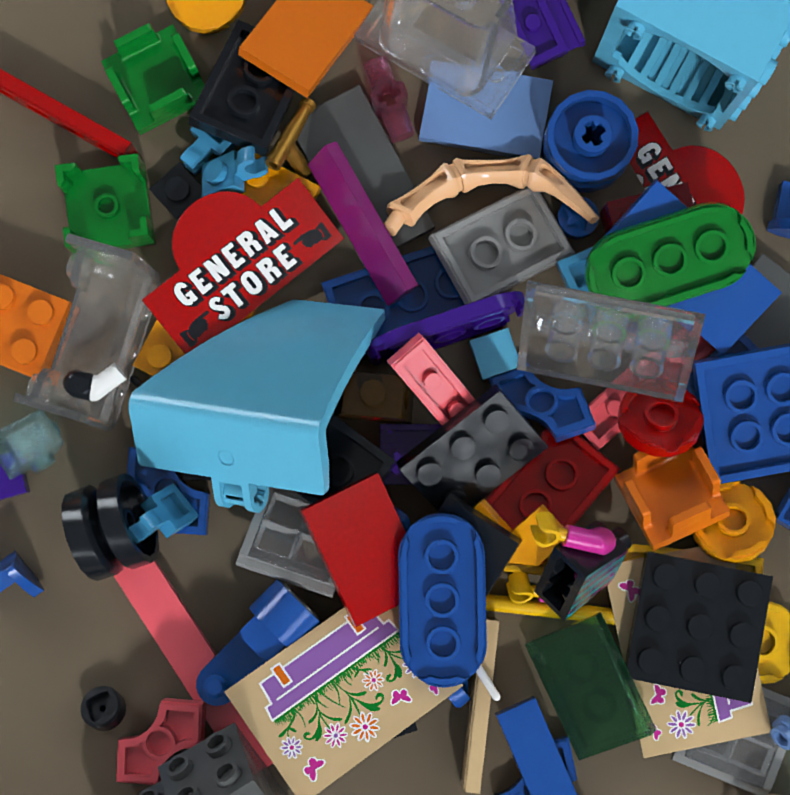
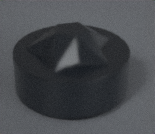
(103, 708)

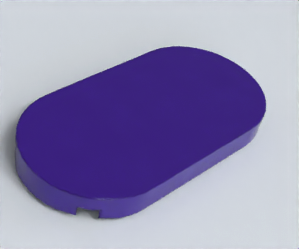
(451, 325)

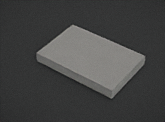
(501, 245)

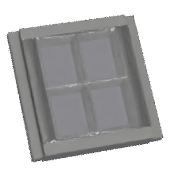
(282, 545)
(743, 762)

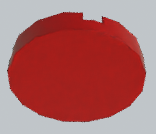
(659, 424)

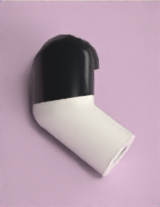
(92, 386)

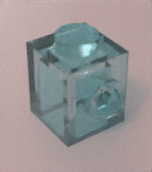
(29, 444)

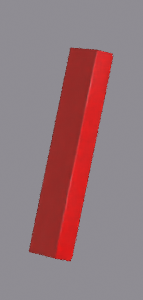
(64, 116)

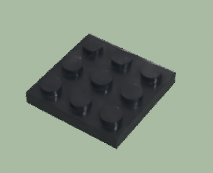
(698, 626)

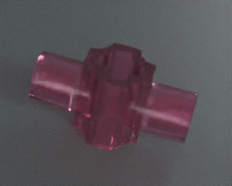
(381, 83)

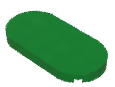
(673, 255)

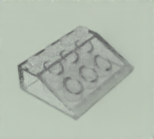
(608, 341)

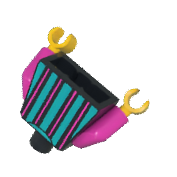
(577, 566)

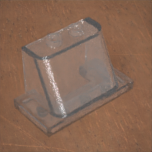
(452, 44)

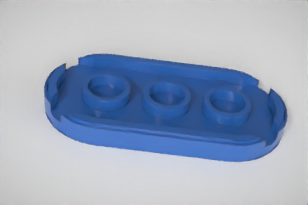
(442, 599)

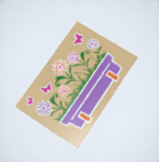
(333, 699)
(683, 716)

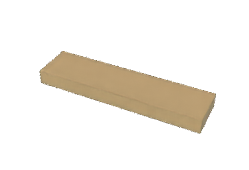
(478, 716)

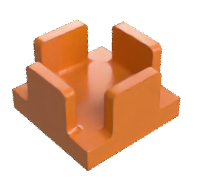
(672, 495)

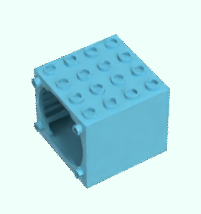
(696, 52)

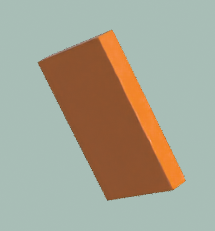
(303, 39)

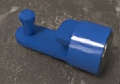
(278, 622)

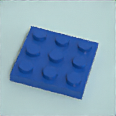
(745, 411)

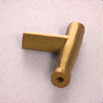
(286, 147)

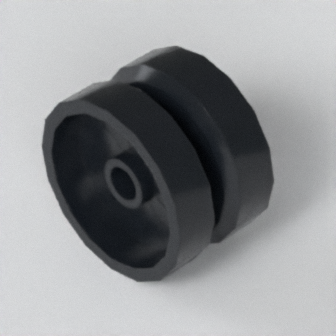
(98, 527)

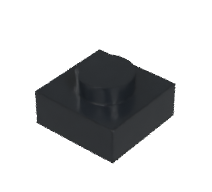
(177, 190)

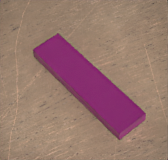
(362, 223)

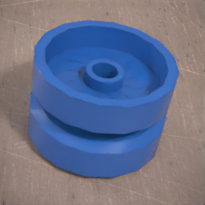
(595, 118)

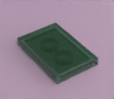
(590, 687)

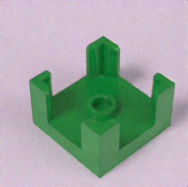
(108, 203)

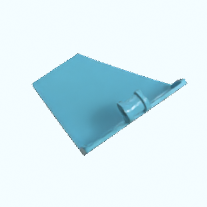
(255, 401)

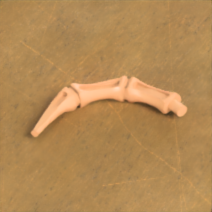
(468, 174)

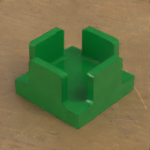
(153, 76)

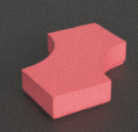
(176, 727)

